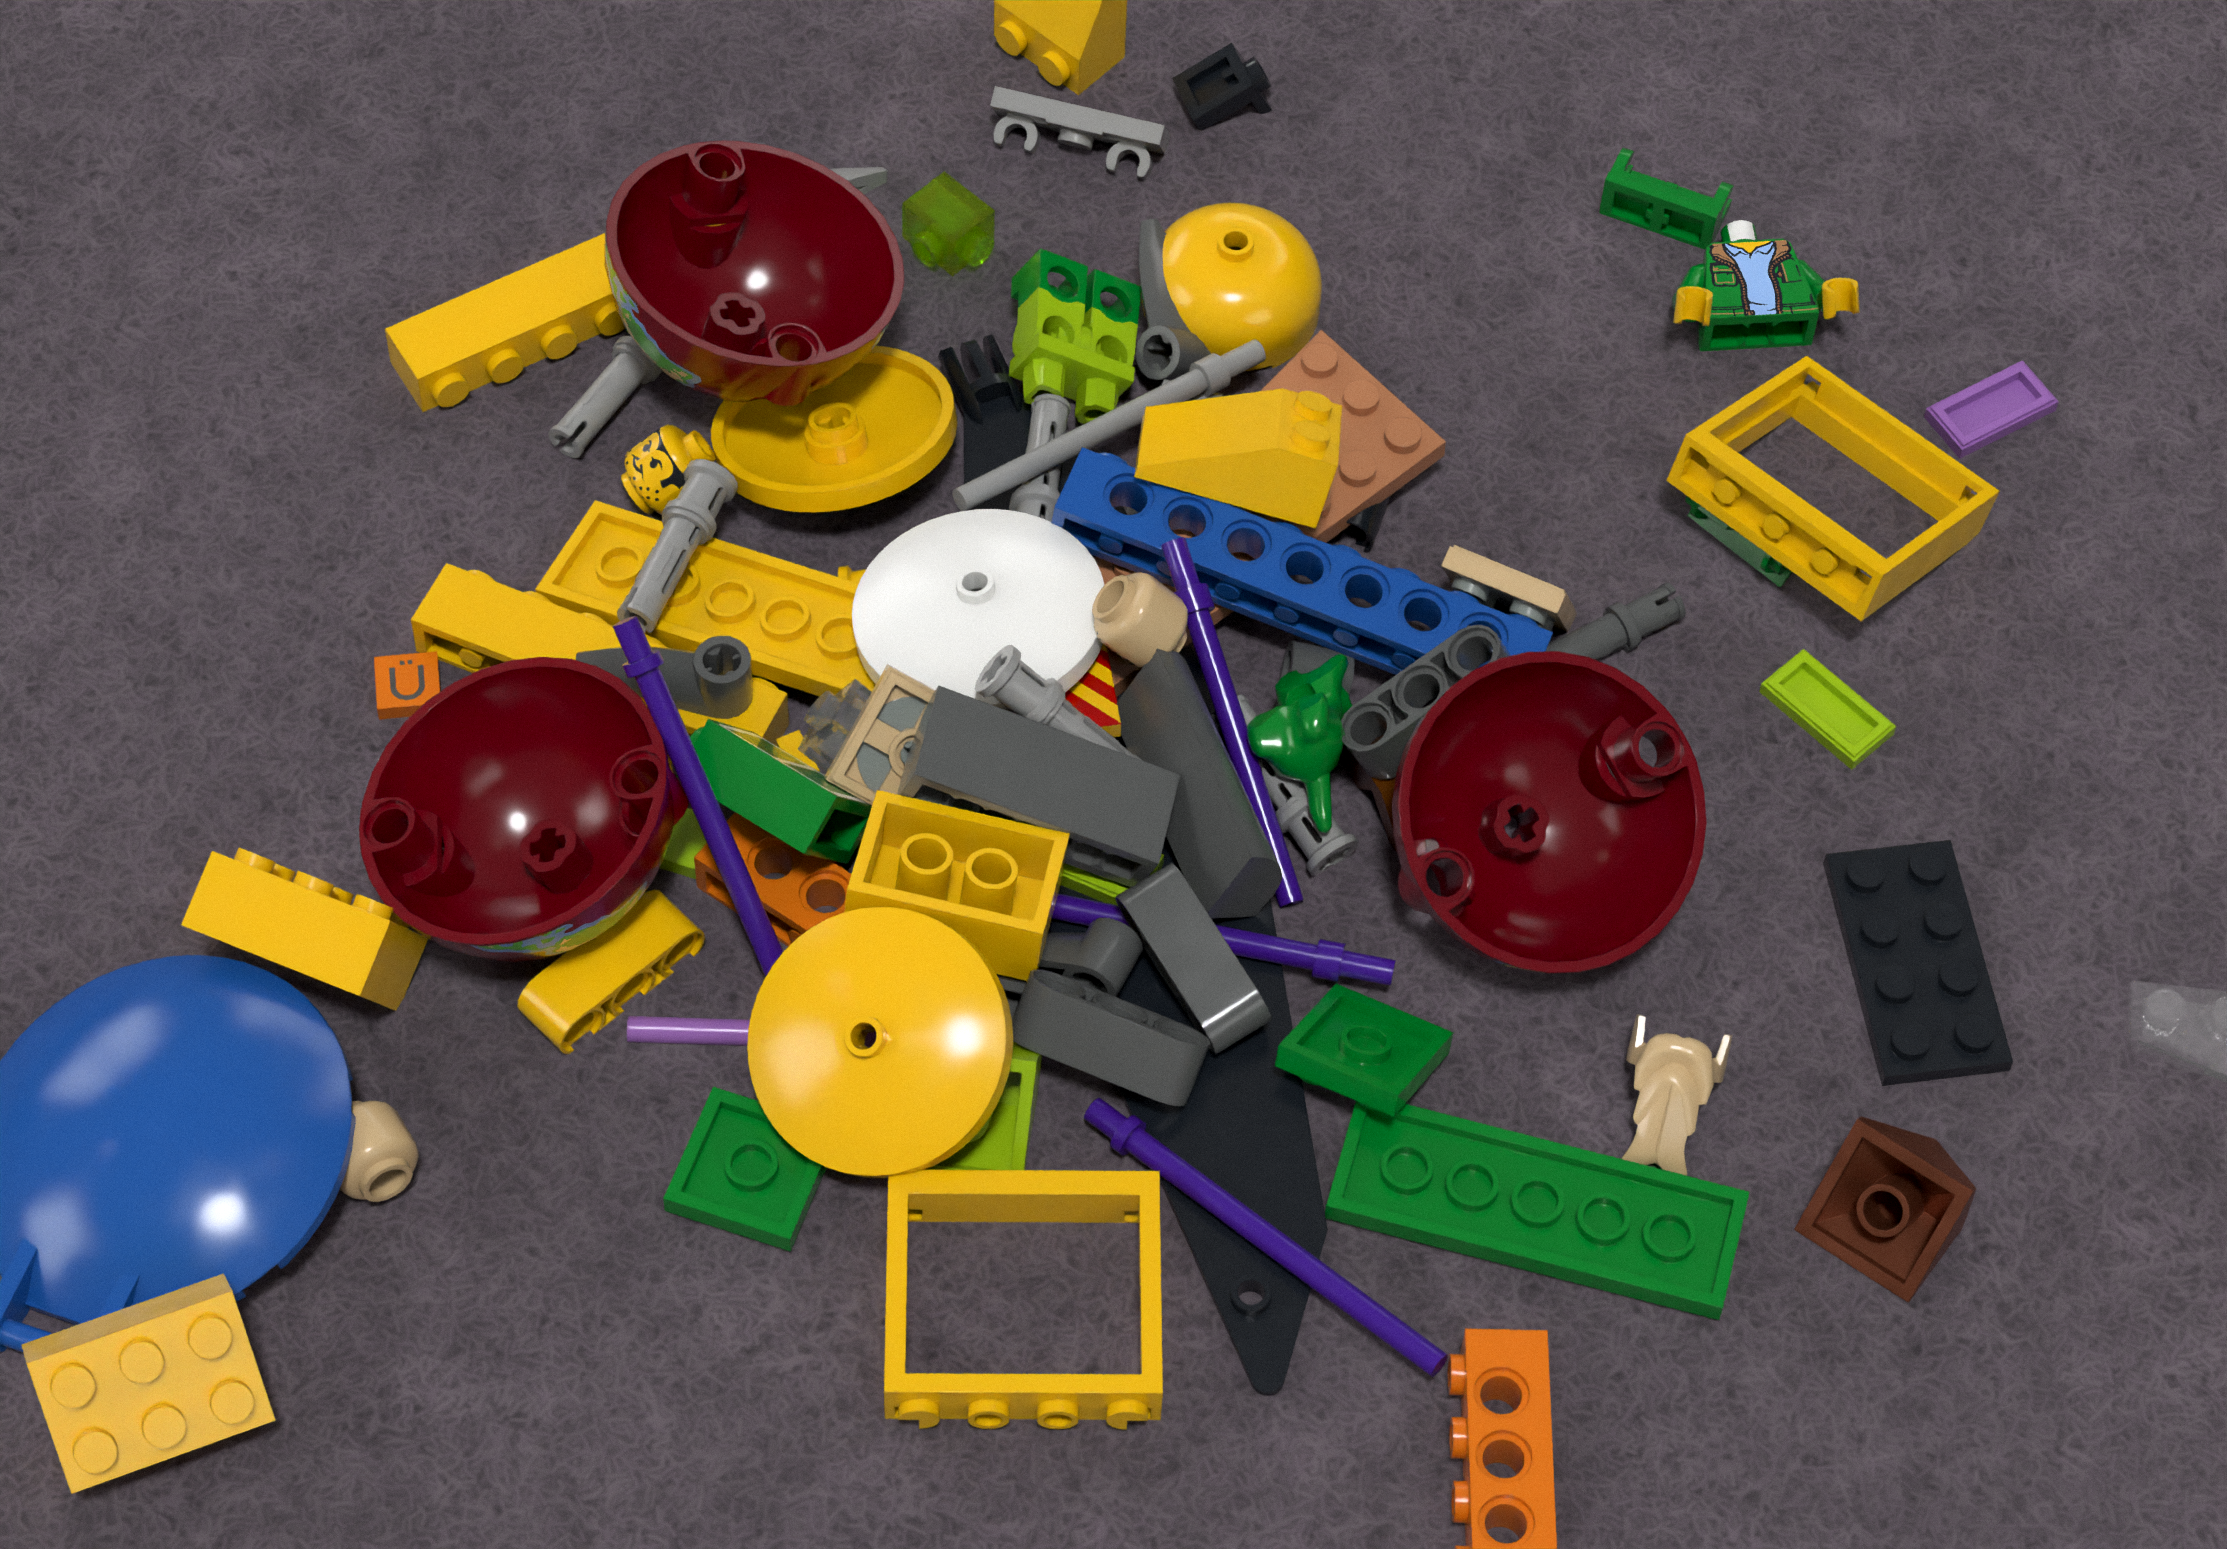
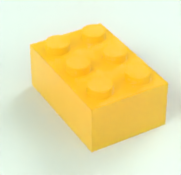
(966, 870)
(306, 926)
(148, 1383)

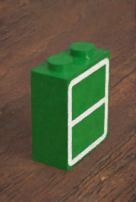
(780, 792)

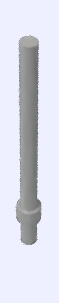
(1204, 377)

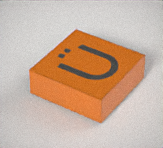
(405, 683)

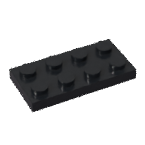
(1917, 963)

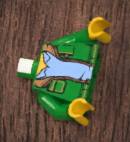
(1757, 294)

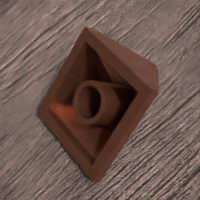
(1889, 1205)

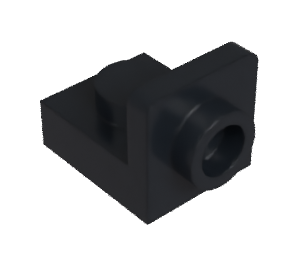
(1222, 86)

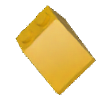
(1065, 38)
(1246, 450)

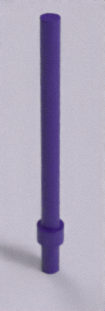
(1227, 707)
(1327, 959)

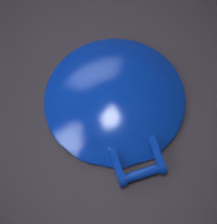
(164, 1138)

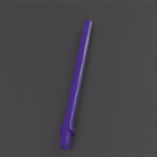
(644, 666)
(1130, 1137)

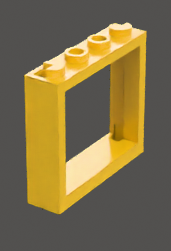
(1798, 533)
(1024, 1196)

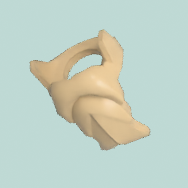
(1672, 1083)

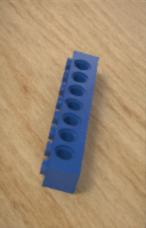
(1264, 585)

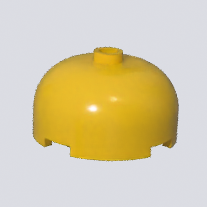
(1243, 278)

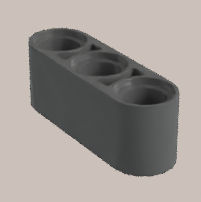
(1398, 703)
(1193, 958)
(1109, 1037)

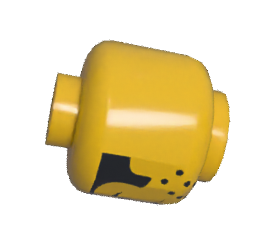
(658, 465)

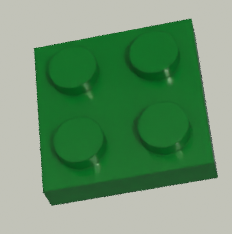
(1364, 1050)
(743, 1174)

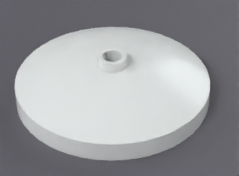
(967, 588)

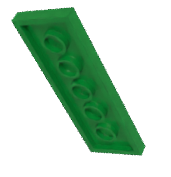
(1539, 1206)

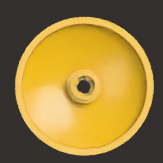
(845, 442)
(935, 1055)

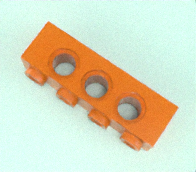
(787, 900)
(1511, 1369)

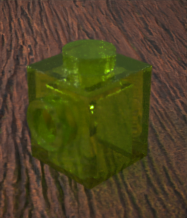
(948, 225)

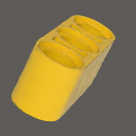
(595, 979)

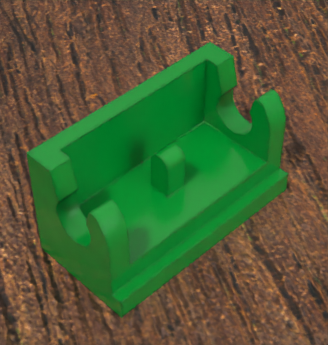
(1663, 205)

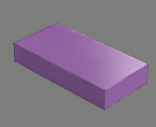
(1991, 409)

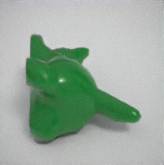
(1306, 732)

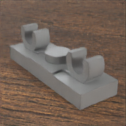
(1078, 127)

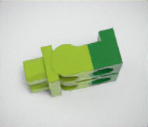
(1071, 340)

